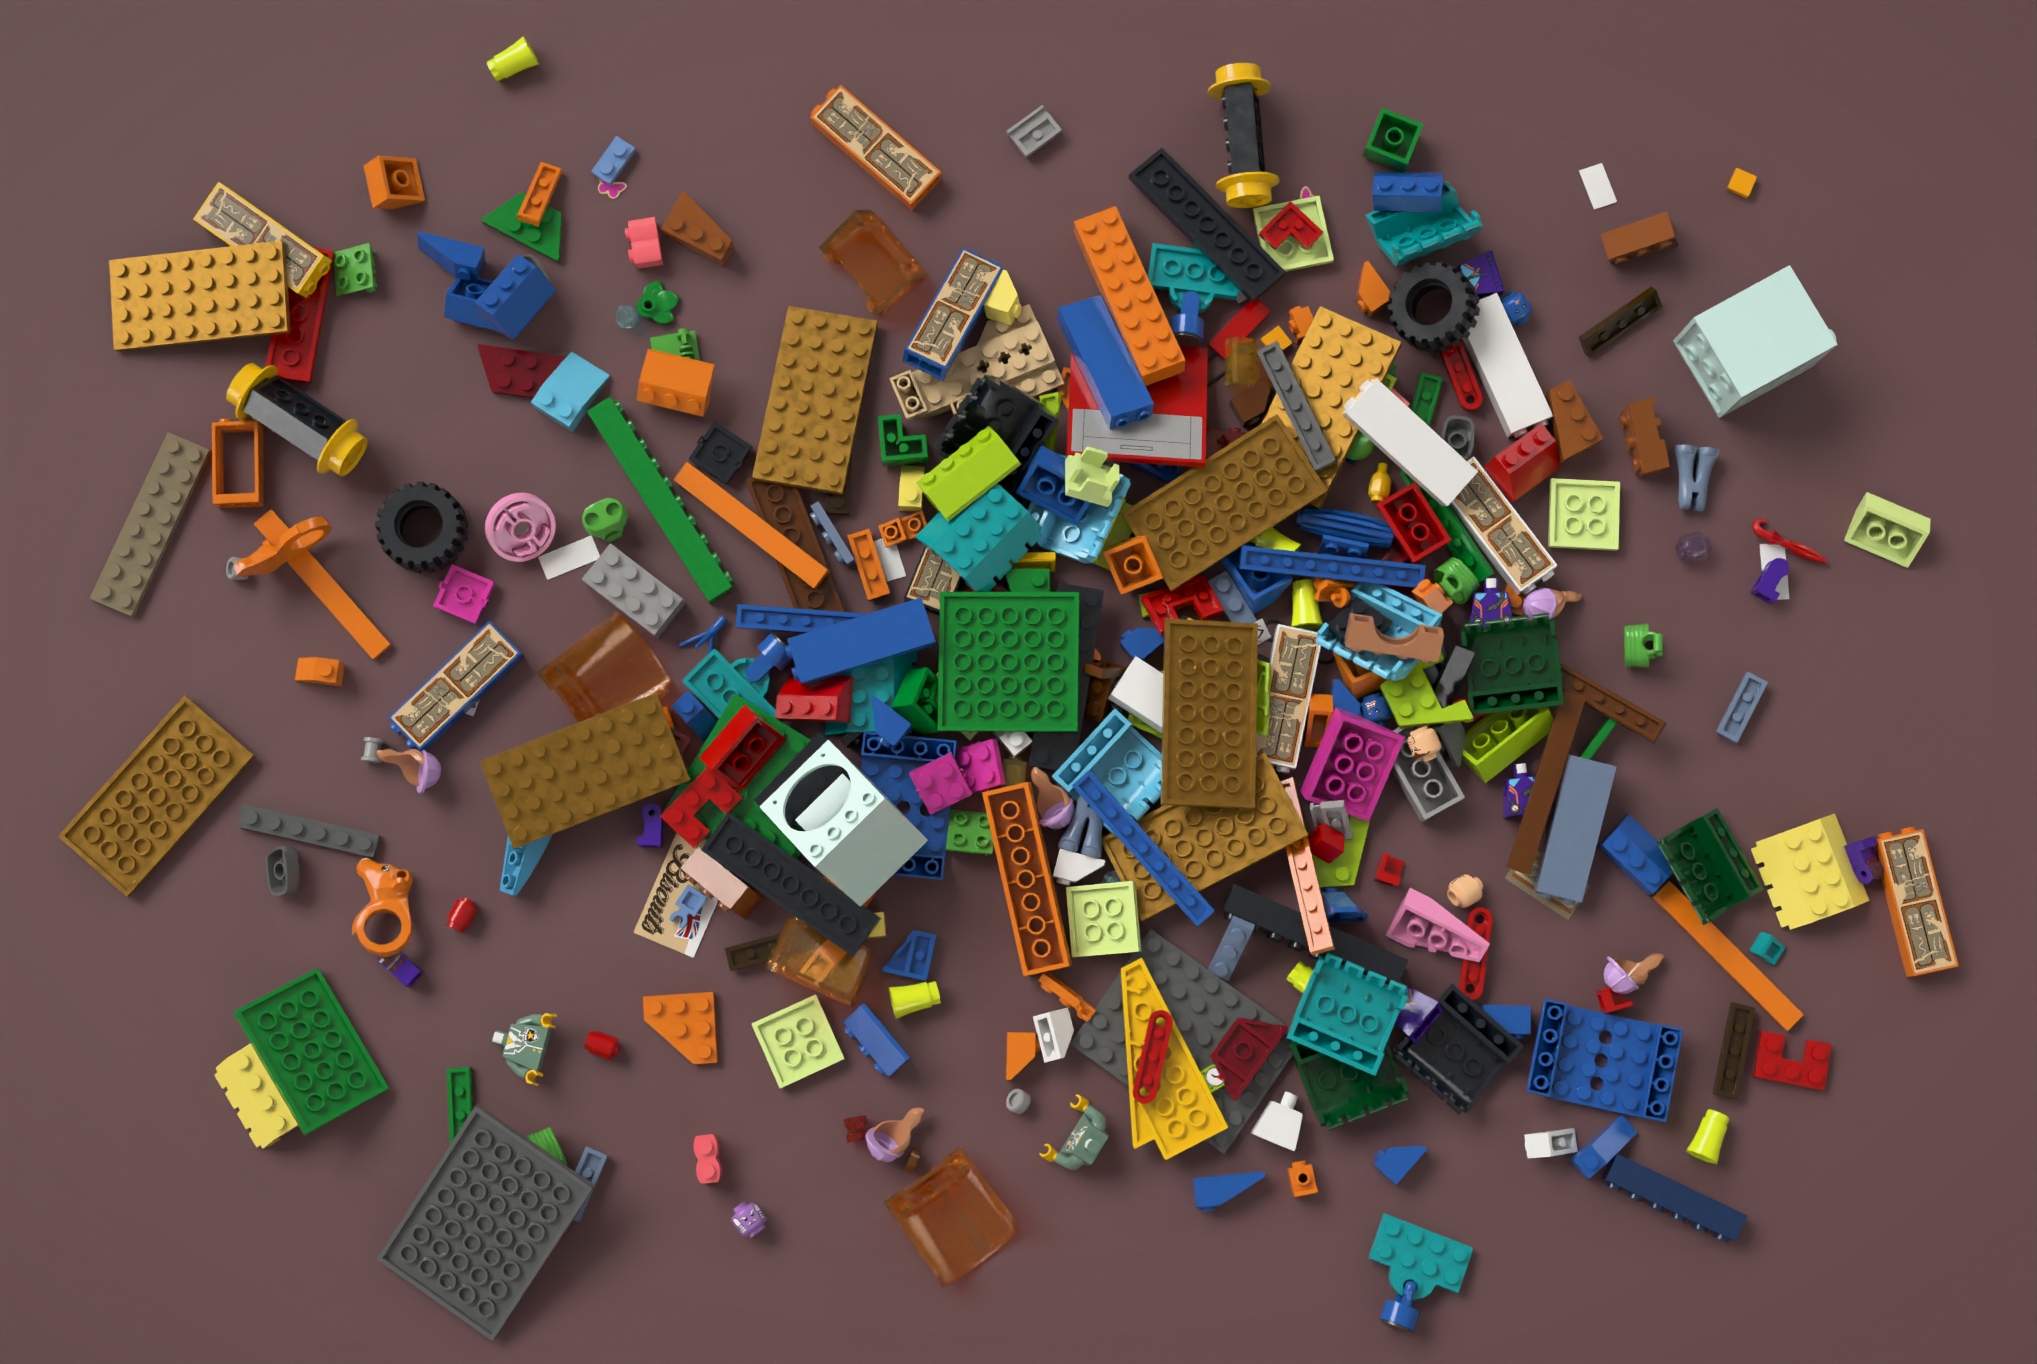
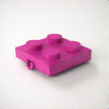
(464, 594)
(981, 765)
(940, 783)

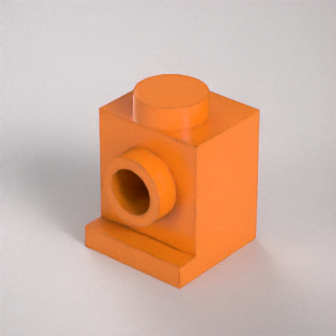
(1300, 322)
(1431, 596)
(1297, 1187)

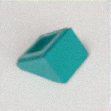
(1767, 948)

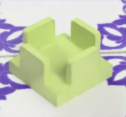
(1089, 478)

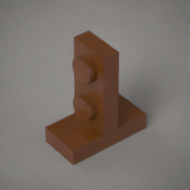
(1100, 687)

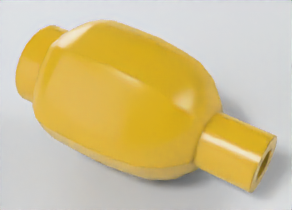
(1379, 484)

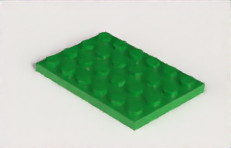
(310, 1051)

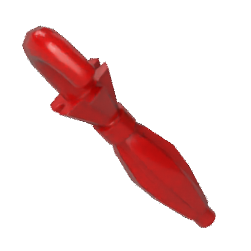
(1775, 539)

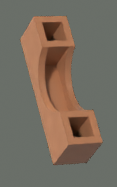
(1421, 644)

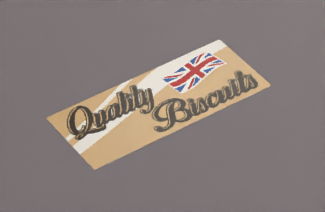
(668, 887)

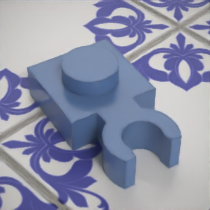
(689, 903)

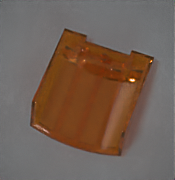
(606, 670)
(953, 1218)

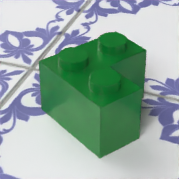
(898, 448)
(916, 702)

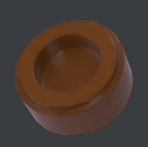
(912, 1160)

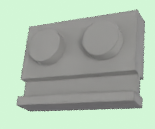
(1034, 131)
(1334, 815)

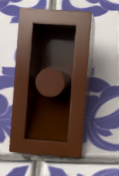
(1251, 403)

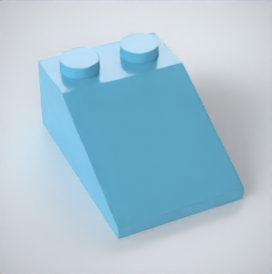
(570, 391)

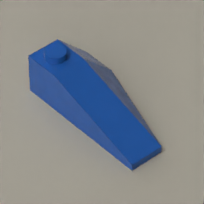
(1256, 587)
(1341, 907)

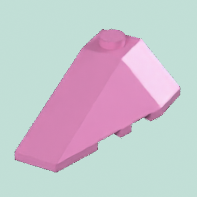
(1429, 925)

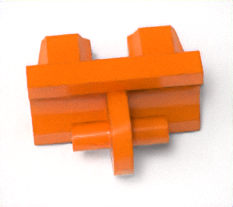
(1333, 591)

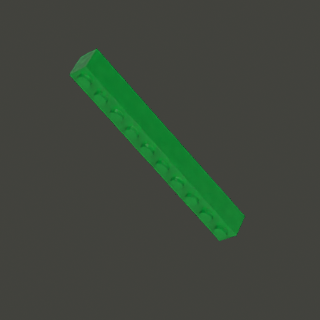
(660, 500)

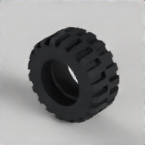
(1414, 287)
(405, 502)

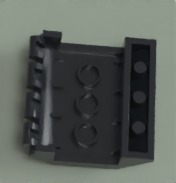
(1011, 413)
(1459, 1051)

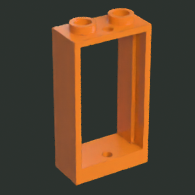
(223, 500)

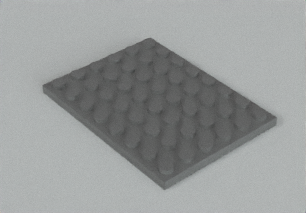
(1203, 1013)
(485, 1222)

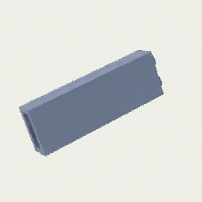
(1574, 829)

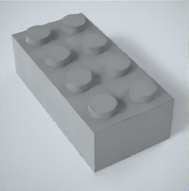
(633, 591)
(1425, 784)

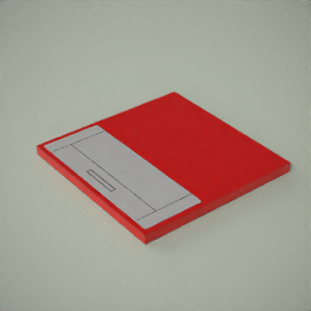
(1168, 437)

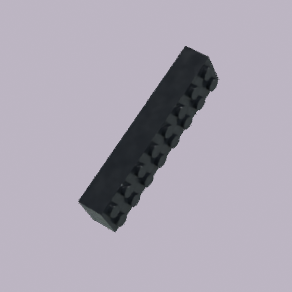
(1287, 925)

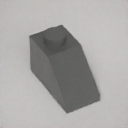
(1452, 742)

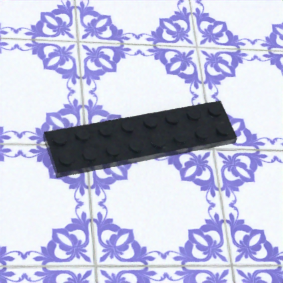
(1207, 225)
(1052, 749)
(790, 884)

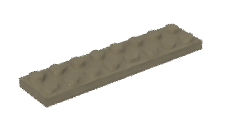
(150, 524)

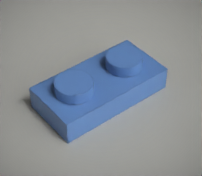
(613, 161)

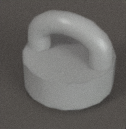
(231, 573)
(1018, 1101)

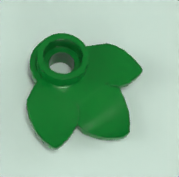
(660, 301)

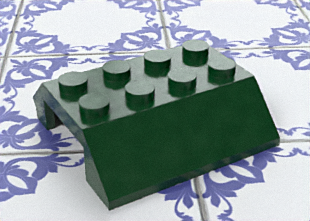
(1513, 664)
(1709, 865)
(1344, 1091)

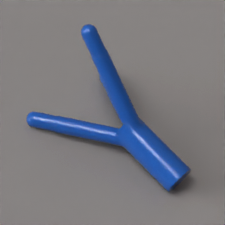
(711, 633)

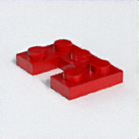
(1195, 592)
(682, 811)
(1772, 1067)

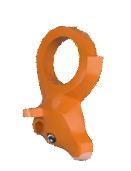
(290, 544)
(388, 894)

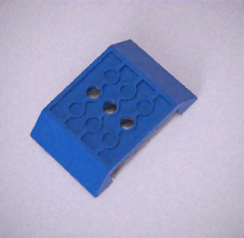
(890, 774)
(1637, 1066)

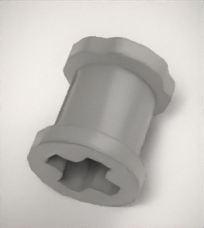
(371, 747)

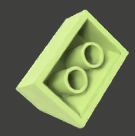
(1888, 530)

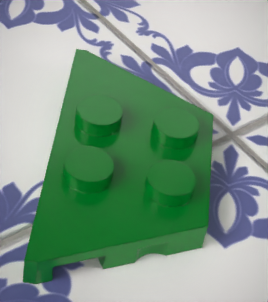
(542, 239)

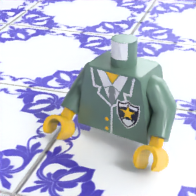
(526, 1045)
(1084, 1140)

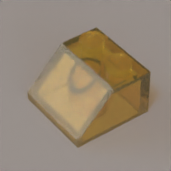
(1241, 362)

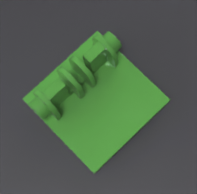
(354, 270)
(680, 344)
(969, 833)

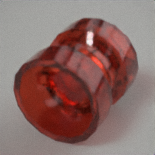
(855, 1123)

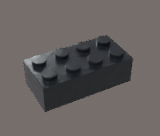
(809, 787)

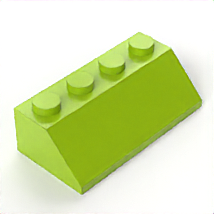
(968, 473)
(1503, 738)

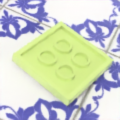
(1291, 253)
(1584, 514)
(1103, 919)
(798, 1041)

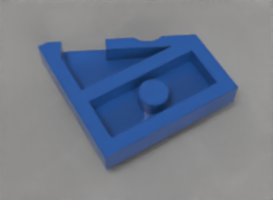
(913, 956)

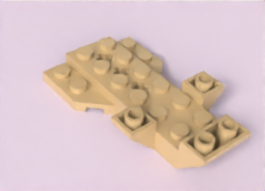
(1035, 374)

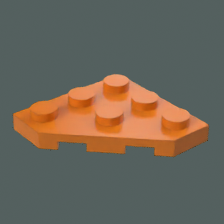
(685, 1023)

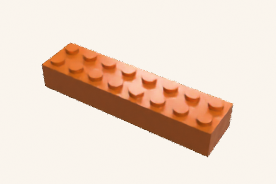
(1129, 295)
(1027, 878)

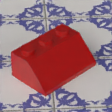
(1525, 463)
(1414, 523)
(816, 702)
(742, 748)

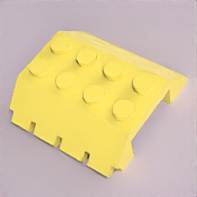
(1809, 872)
(255, 1096)

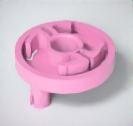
(530, 510)

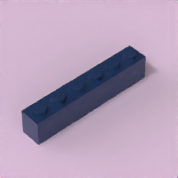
(1674, 1197)

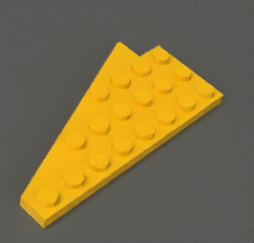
(1183, 1106)

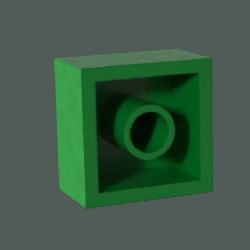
(1392, 140)

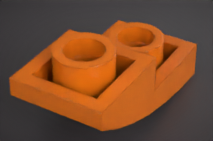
(903, 529)

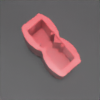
(645, 243)
(707, 1152)

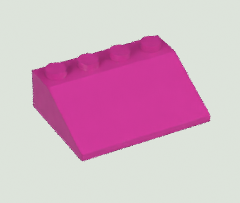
(1352, 763)

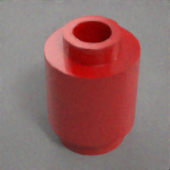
(461, 914)
(602, 1045)

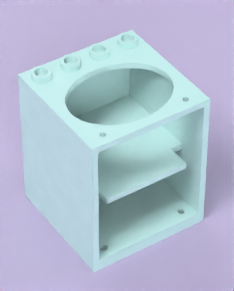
(1754, 341)
(850, 829)

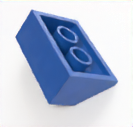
(1408, 191)
(514, 297)
(461, 300)
(1046, 486)
(1636, 855)
(875, 1040)

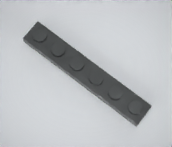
(1296, 406)
(309, 831)

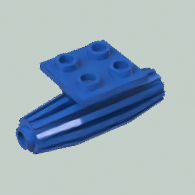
(1344, 531)

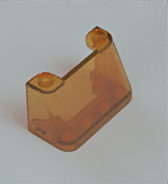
(873, 259)
(819, 963)

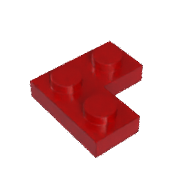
(1291, 222)

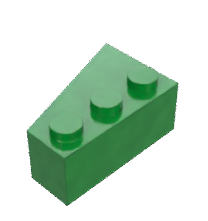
(1028, 580)

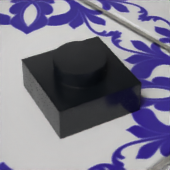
(852, 739)

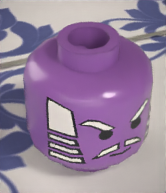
(748, 1219)

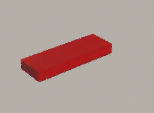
(1240, 326)

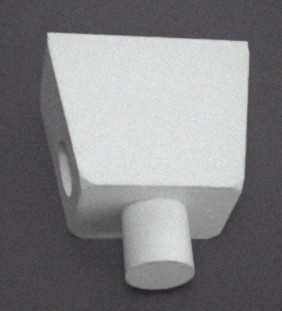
(1280, 1122)

